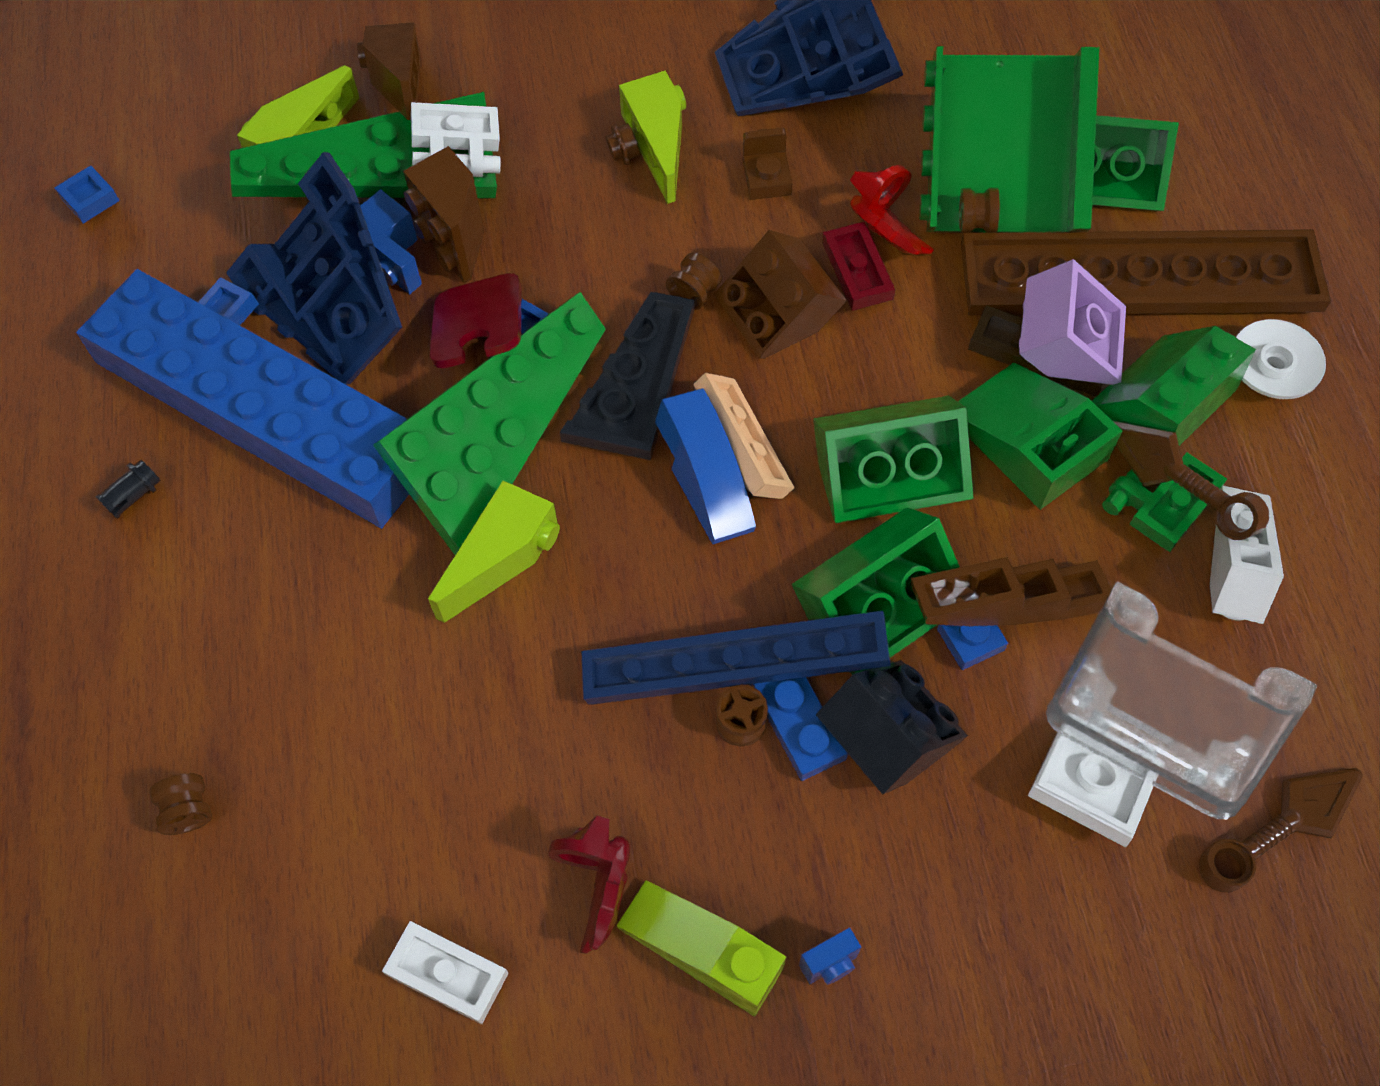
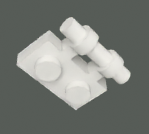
(459, 128)

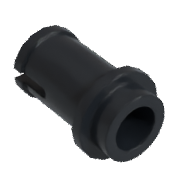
(128, 488)

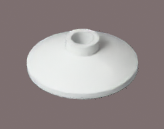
(1291, 350)

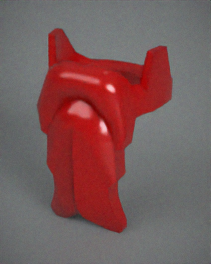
(878, 193)

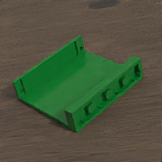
(1011, 128)

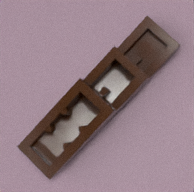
(1005, 595)

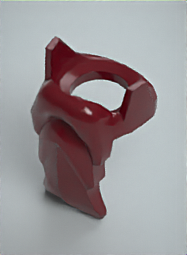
(592, 850)

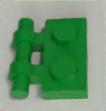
(1165, 512)

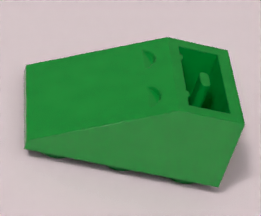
(1038, 432)

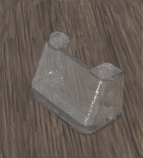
(1172, 712)

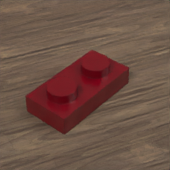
(858, 266)

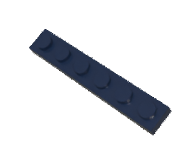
(735, 658)

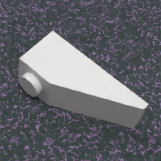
(1246, 570)

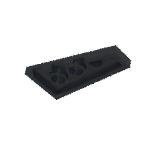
(626, 398)

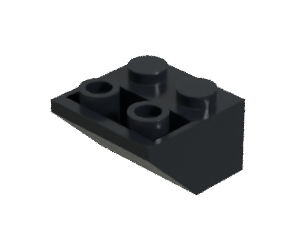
(891, 724)

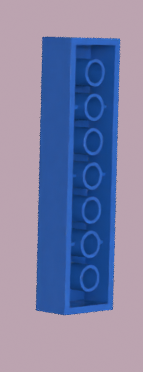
(248, 393)

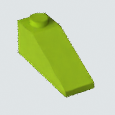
(304, 110)
(655, 116)
(497, 549)
(704, 946)

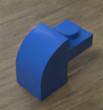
(392, 234)

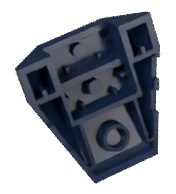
(807, 55)
(324, 278)

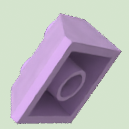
(1072, 326)

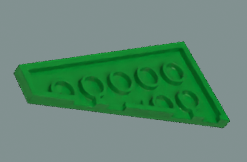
(367, 151)
(489, 421)

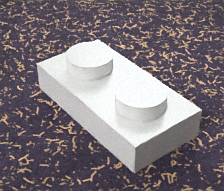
(445, 972)

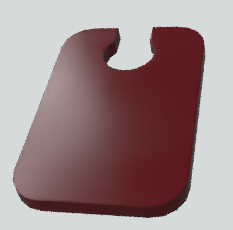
(476, 310)

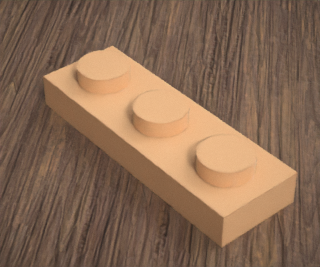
(754, 454)

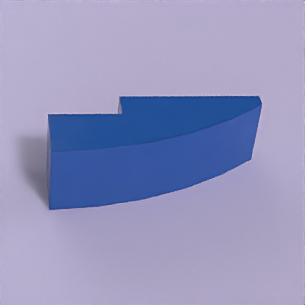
(706, 465)

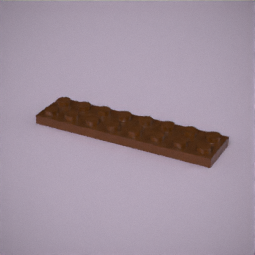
(1156, 269)

